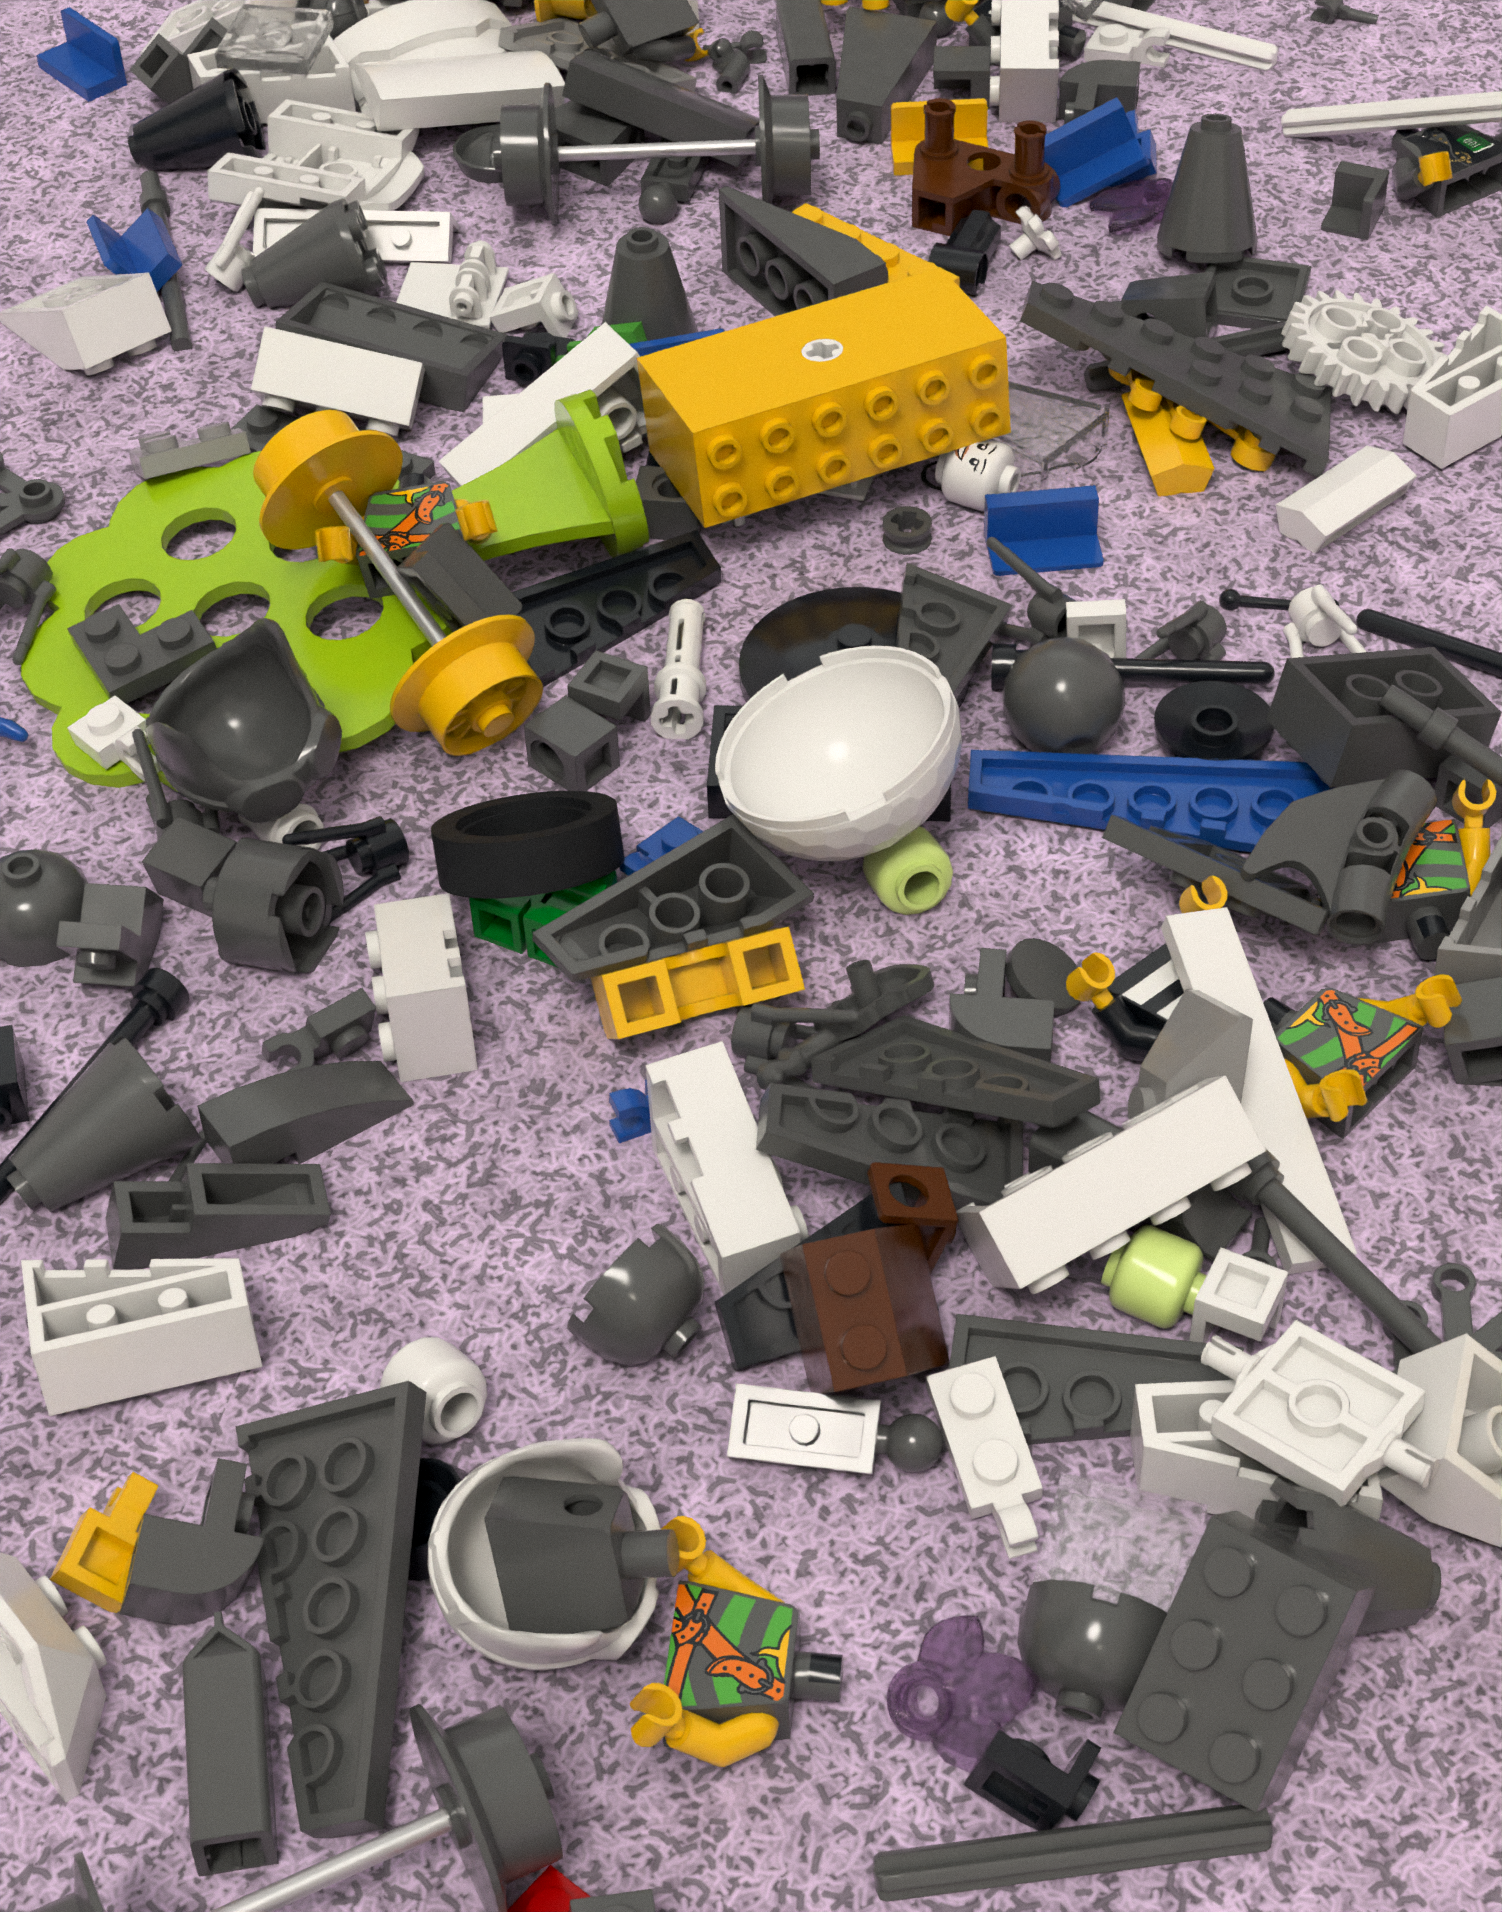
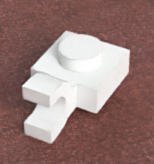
(1125, 44)
(107, 735)

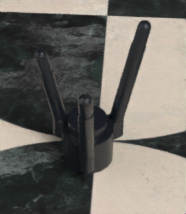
(374, 848)

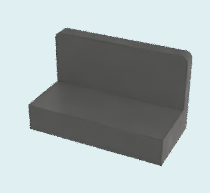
(456, 580)

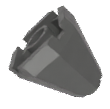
(1363, 1544)

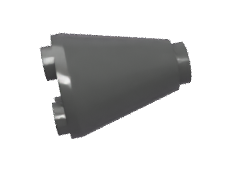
(323, 249)

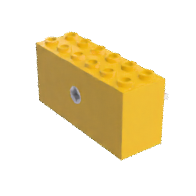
(824, 396)

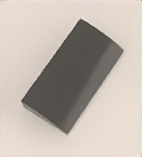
(655, 103)
(453, 352)

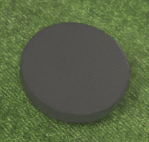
(1040, 972)

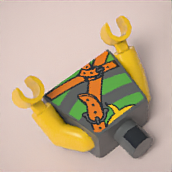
(402, 522)
(1440, 875)
(1356, 1050)
(729, 1663)

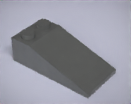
(788, 258)

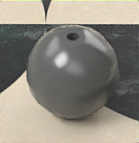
(1063, 697)

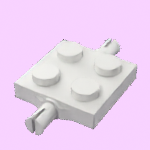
(1318, 1413)

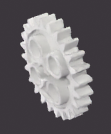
(1359, 348)

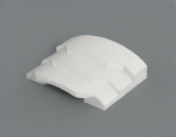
(421, 31)
(321, 158)

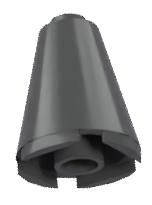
(1210, 196)
(648, 287)
(101, 1131)

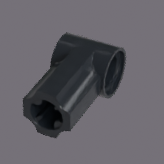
(969, 250)

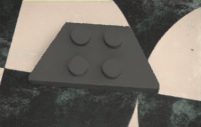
(1196, 859)

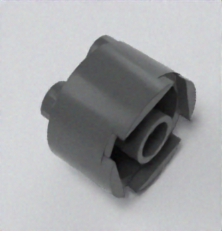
(274, 905)

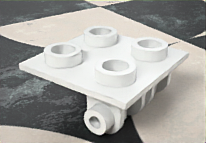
(457, 291)

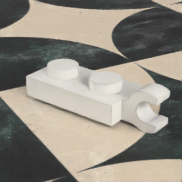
(988, 1449)

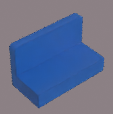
(89, 59)
(1093, 152)
(140, 249)
(1045, 528)

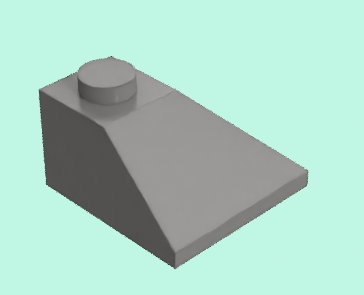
(1195, 1044)

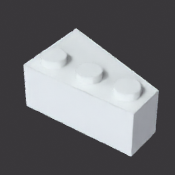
(1459, 397)

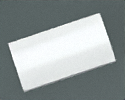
(455, 88)

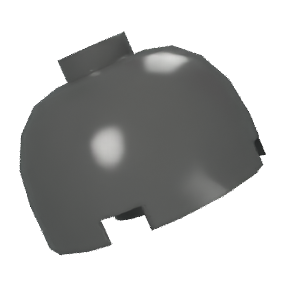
(35, 895)
(644, 1302)
(1086, 1646)

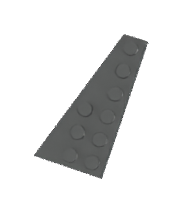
(1194, 373)
(334, 1581)

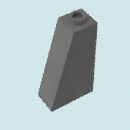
(880, 65)

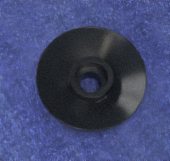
(1213, 721)

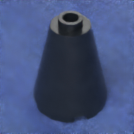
(200, 127)

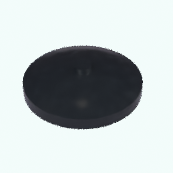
(815, 625)

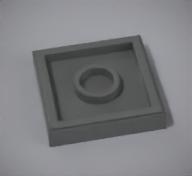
(1258, 291)

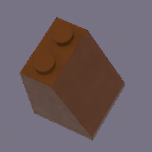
(864, 1308)

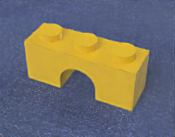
(697, 983)

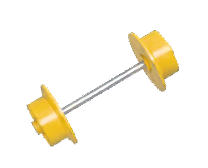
(469, 683)

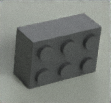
(1334, 721)
(1245, 1659)

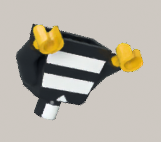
(1144, 996)

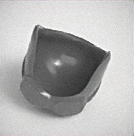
(244, 728)

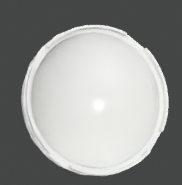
(842, 754)

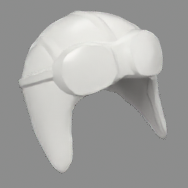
(465, 1572)

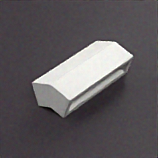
(1343, 497)

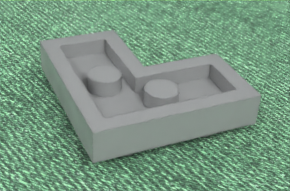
(166, 453)

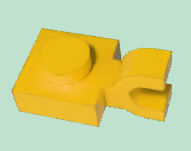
(102, 1546)

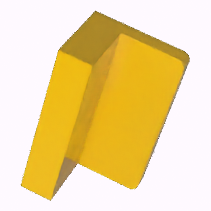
(909, 130)

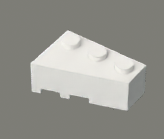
(1026, 59)
(325, 85)
(334, 376)
(421, 988)
(712, 1164)
(136, 1331)
(1184, 1461)

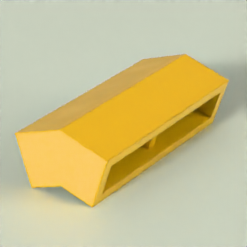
(1172, 461)

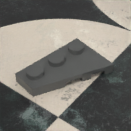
(948, 623)

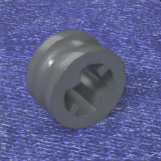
(907, 542)

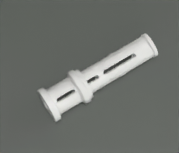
(681, 683)

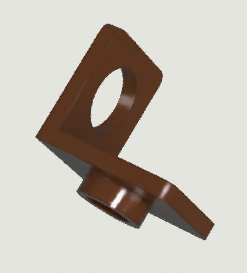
(932, 1211)

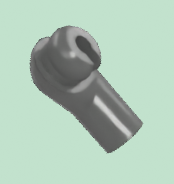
(730, 64)

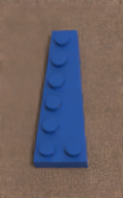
(1194, 797)

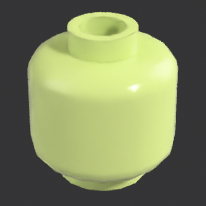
(910, 873)
(1155, 1276)

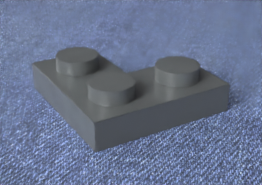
(135, 663)

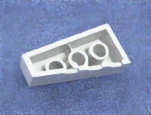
(597, 363)
(1111, 1187)

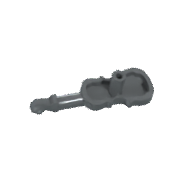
(872, 996)

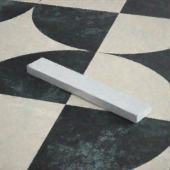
(1213, 961)

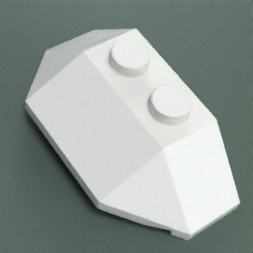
(48, 1677)

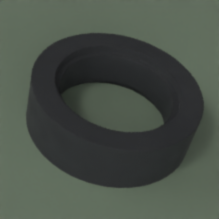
(527, 844)

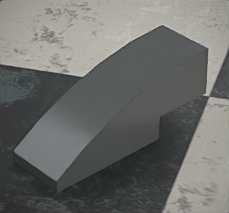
(300, 1111)
(213, 1211)

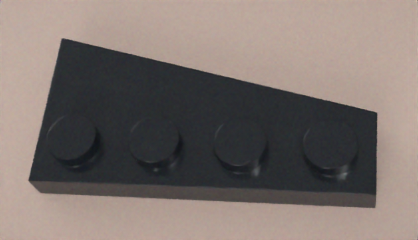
(612, 601)

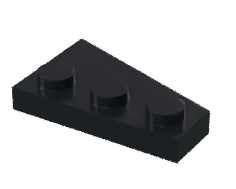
(758, 1312)

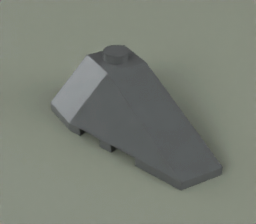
(688, 899)

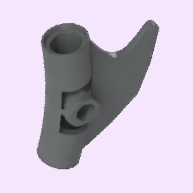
(1349, 848)

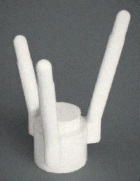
(231, 255)
(1318, 622)

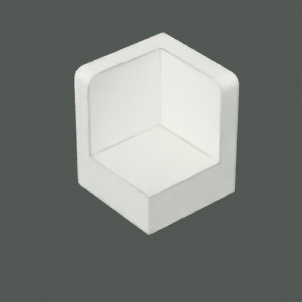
(1238, 1297)

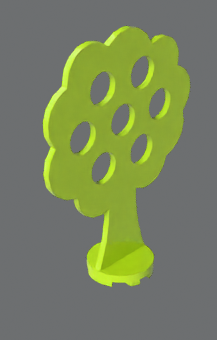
(546, 495)

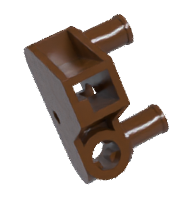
(950, 189)

